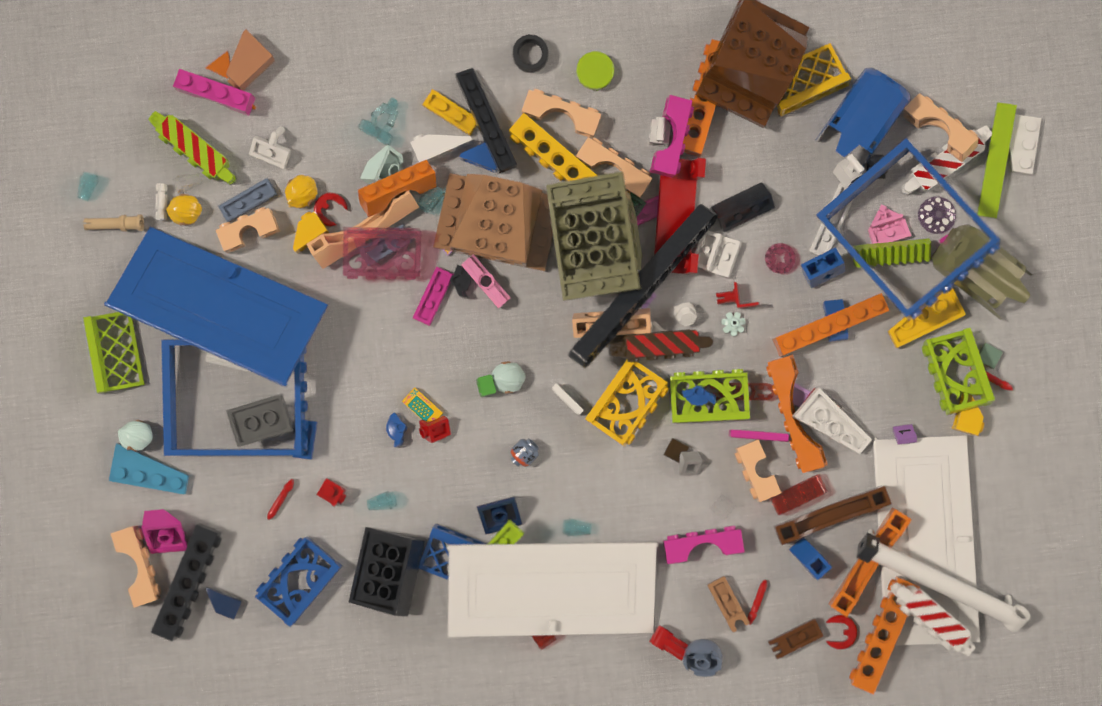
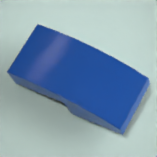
(831, 307)

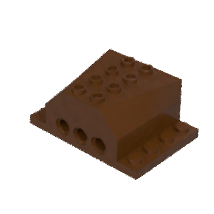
(754, 61)

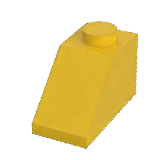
(307, 230)
(970, 420)

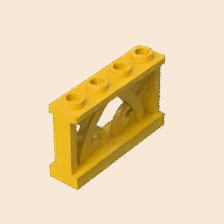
(624, 375)

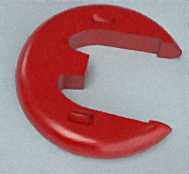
(321, 203)
(851, 632)

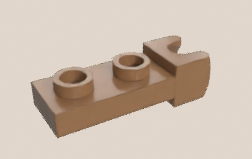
(727, 602)

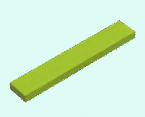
(996, 160)

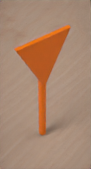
(221, 66)

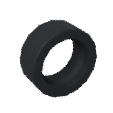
(530, 39)

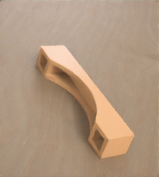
(329, 247)

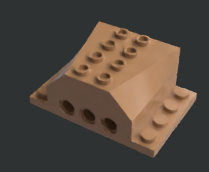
(495, 221)

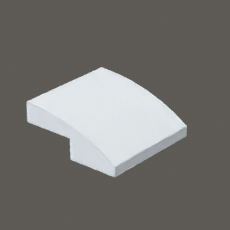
(717, 254)

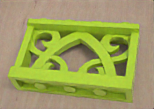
(968, 347)
(732, 411)

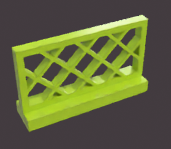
(96, 353)

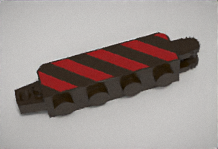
(659, 344)

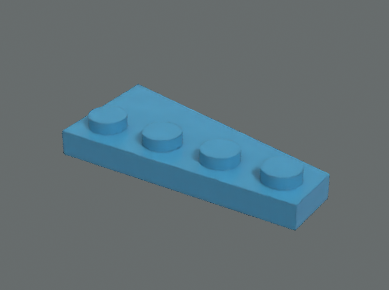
(142, 471)

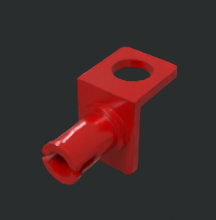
(733, 296)

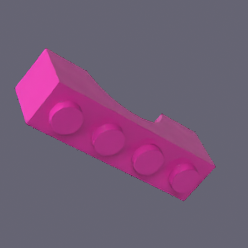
(214, 91)
(676, 112)
(678, 548)

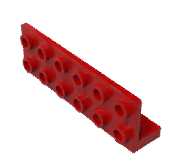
(676, 204)

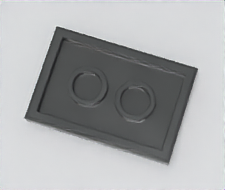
(260, 420)

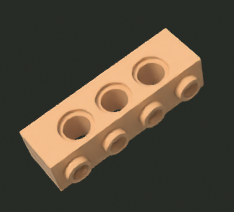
(638, 324)

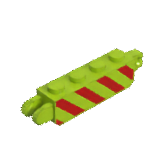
(194, 147)

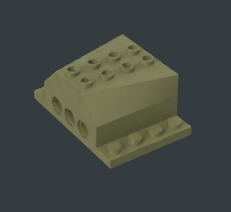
(595, 236)

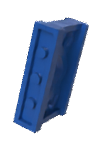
(324, 577)

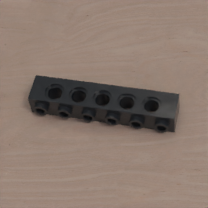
(162, 625)

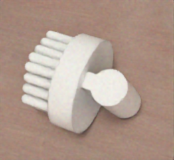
(685, 314)

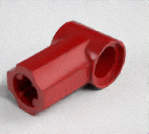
(666, 641)

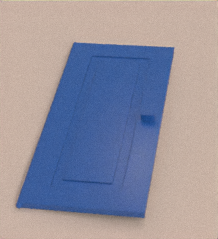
(217, 306)

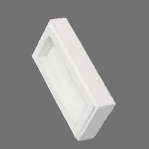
(567, 399)

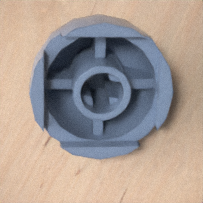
(703, 658)

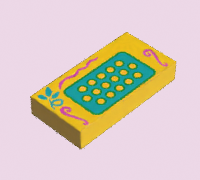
(421, 406)

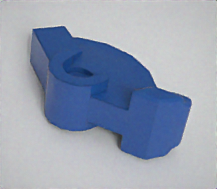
(699, 396)
(396, 429)

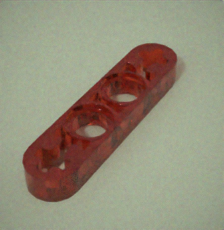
(751, 398)

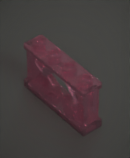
(403, 236)

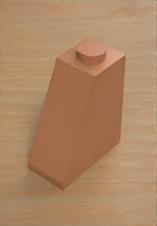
(248, 62)

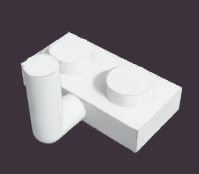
(270, 151)

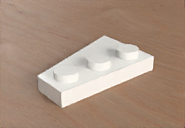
(1024, 144)

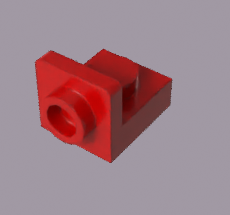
(435, 429)
(332, 492)

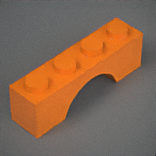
(377, 195)

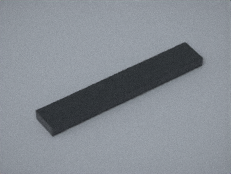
(486, 120)

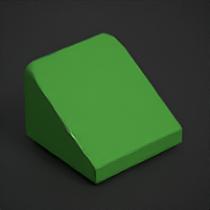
(485, 385)

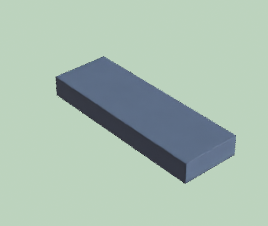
(247, 200)

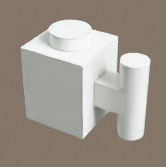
(659, 132)
(849, 170)

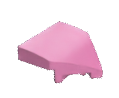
(888, 227)

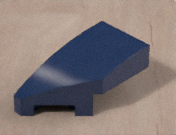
(223, 604)

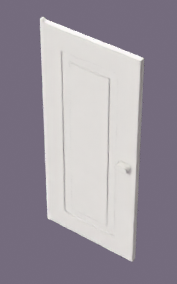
(933, 489)
(551, 589)

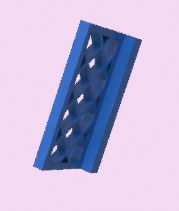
(447, 536)

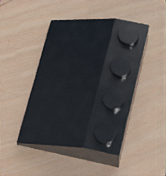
(386, 572)

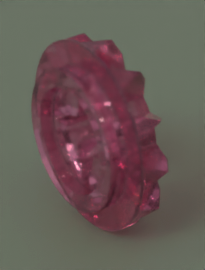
(789, 258)

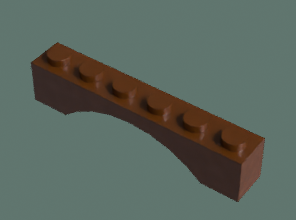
(832, 514)

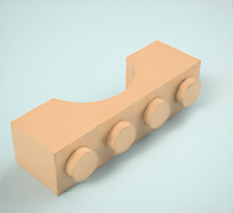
(539, 105)
(923, 112)
(594, 154)
(144, 588)

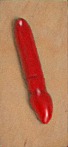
(1002, 384)
(280, 499)
(757, 602)

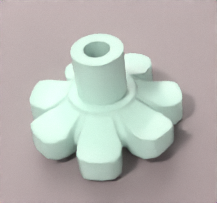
(729, 326)

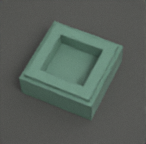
(990, 355)

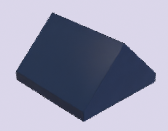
(497, 513)

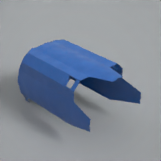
(868, 111)

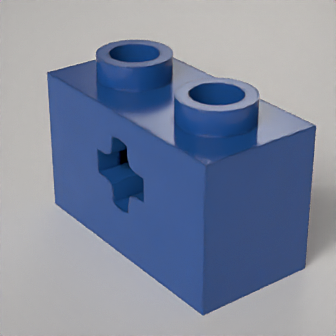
(823, 268)

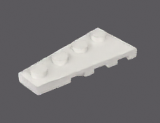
(827, 418)

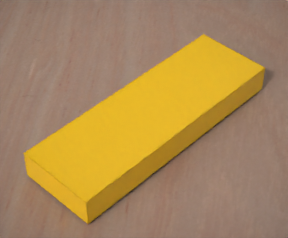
(450, 112)

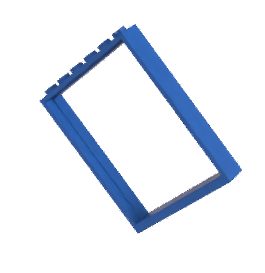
(866, 180)
(169, 412)

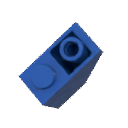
(810, 558)

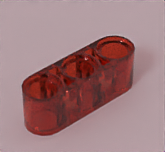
(799, 494)

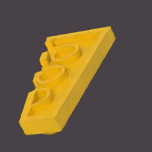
(939, 314)

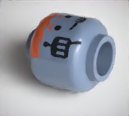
(524, 452)

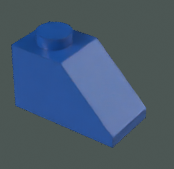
(479, 157)

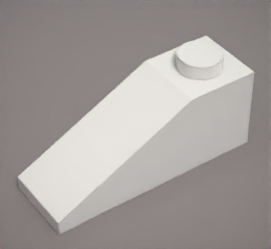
(436, 146)

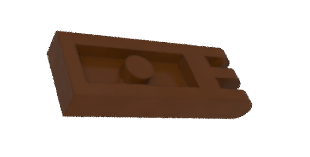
(796, 638)

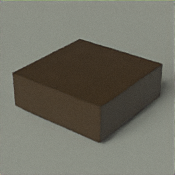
(674, 450)

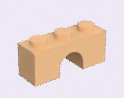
(232, 233)
(749, 455)

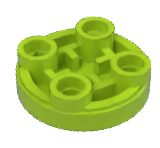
(595, 70)

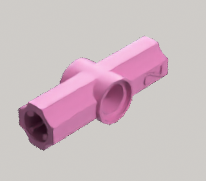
(477, 272)

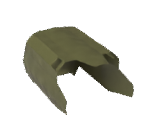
(995, 278)

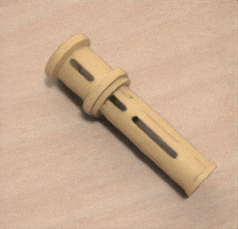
(123, 223)

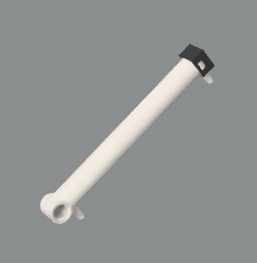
(1011, 616)

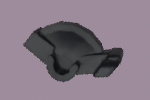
(461, 281)

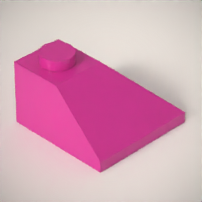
(163, 532)

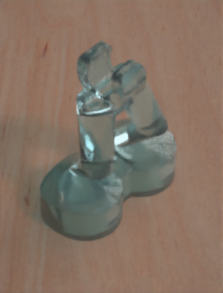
(371, 128)

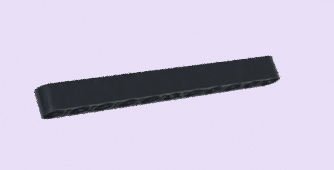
(650, 278)

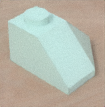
(382, 165)

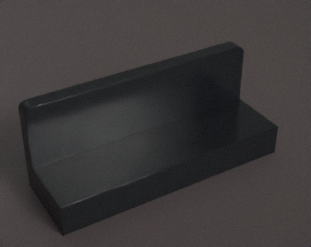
(743, 206)

